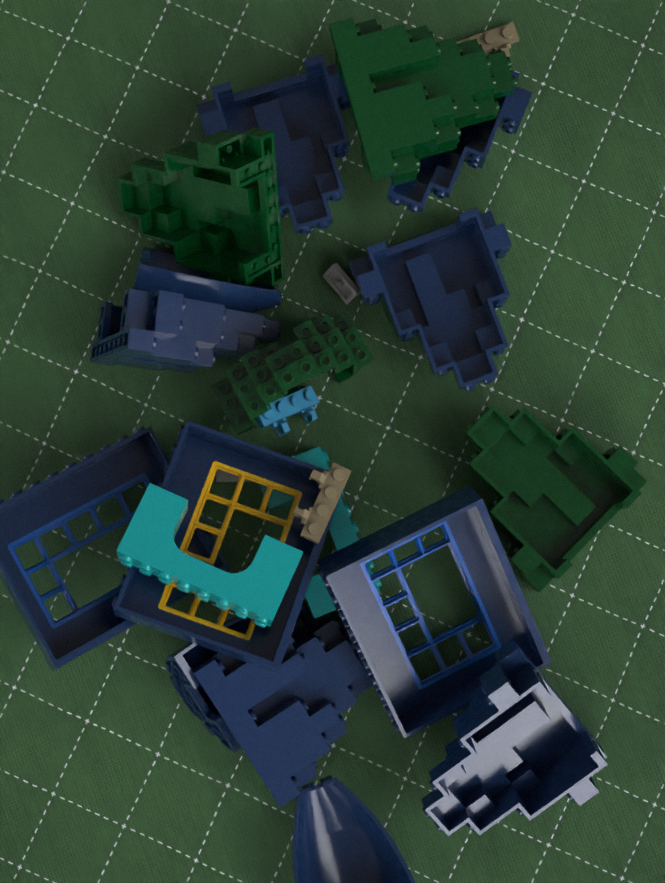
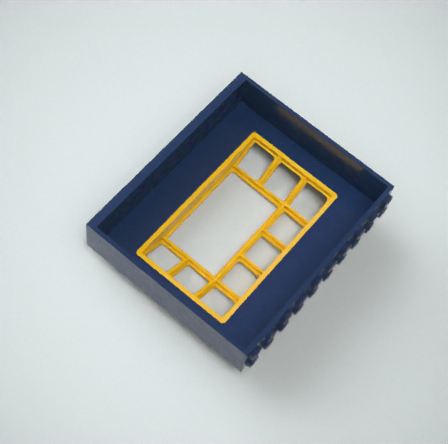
(191, 475)

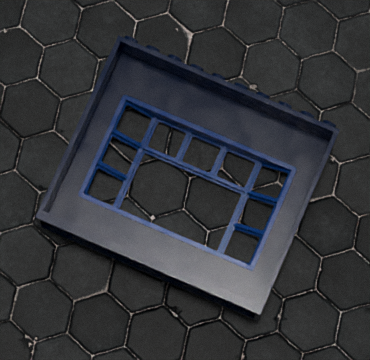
(55, 503)
(491, 585)

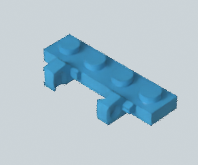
(297, 402)

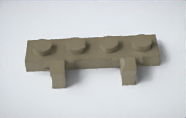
(496, 39)
(317, 518)

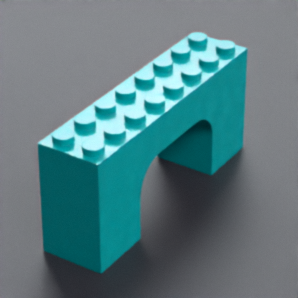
(341, 530)
(249, 593)

